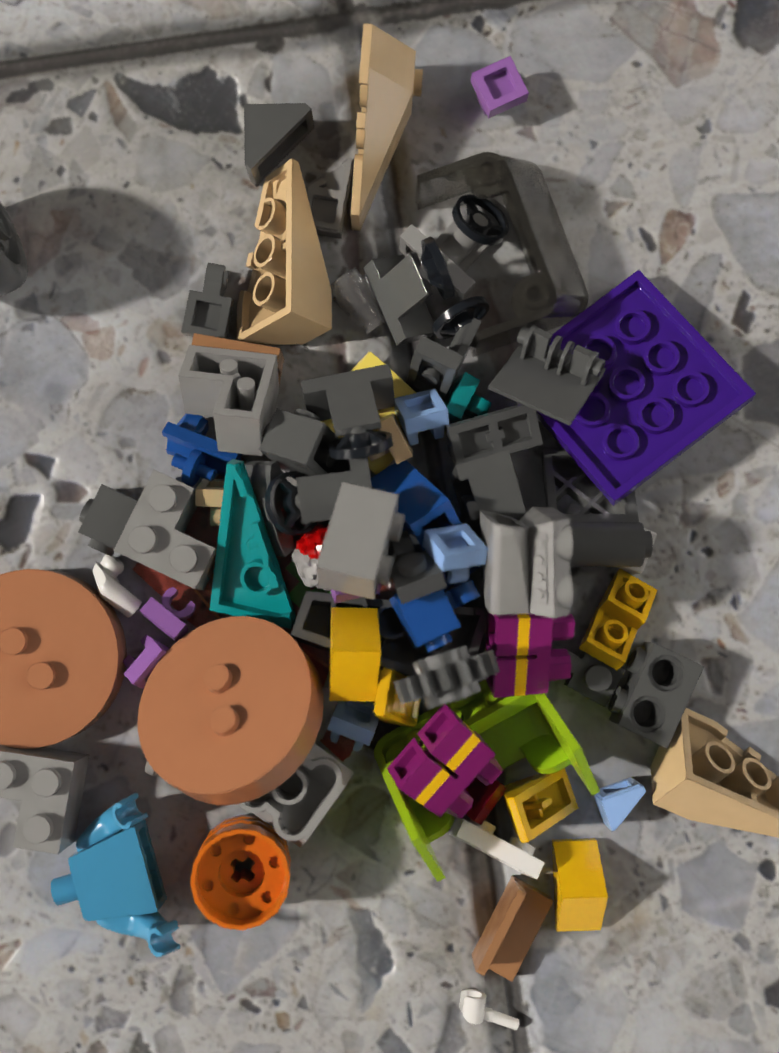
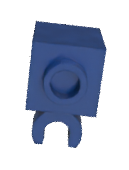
(432, 616)

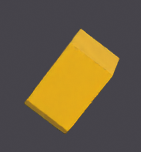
(354, 654)
(539, 803)
(578, 885)

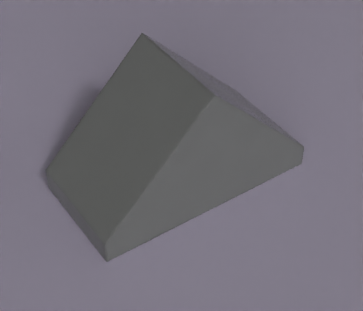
(272, 134)

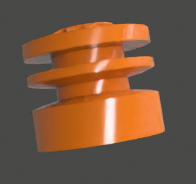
(245, 897)

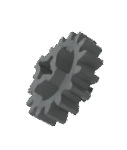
(446, 677)

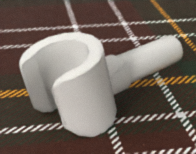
(474, 1011)

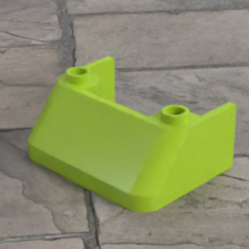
(512, 729)

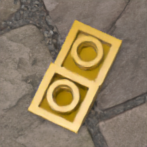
(618, 619)

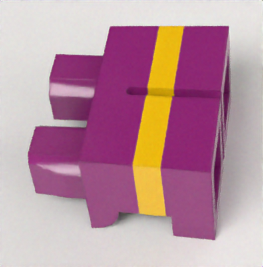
(525, 652)
(445, 765)

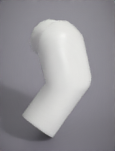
(110, 587)

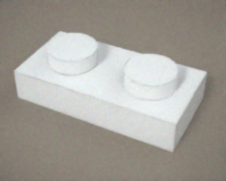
(511, 853)

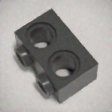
(666, 698)

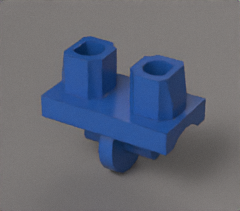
(194, 451)

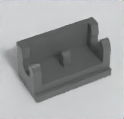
(493, 432)

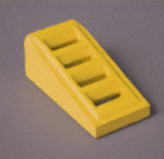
(387, 702)

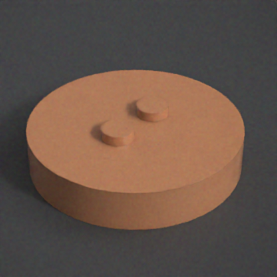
(56, 657)
(230, 710)

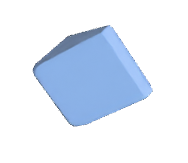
(618, 800)

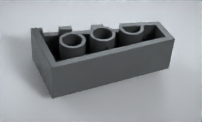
(489, 486)

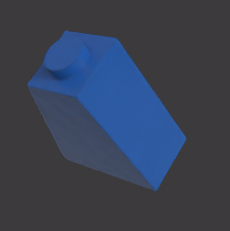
(419, 501)

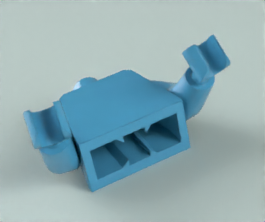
(119, 878)

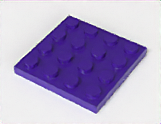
(657, 392)

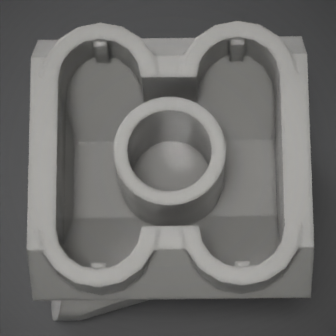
(528, 563)
(303, 798)

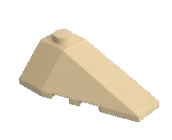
(386, 98)
(289, 280)
(714, 779)

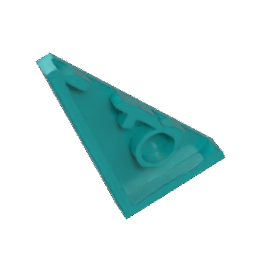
(246, 567)

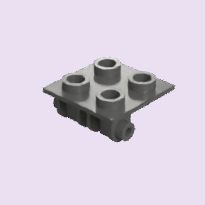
(547, 376)

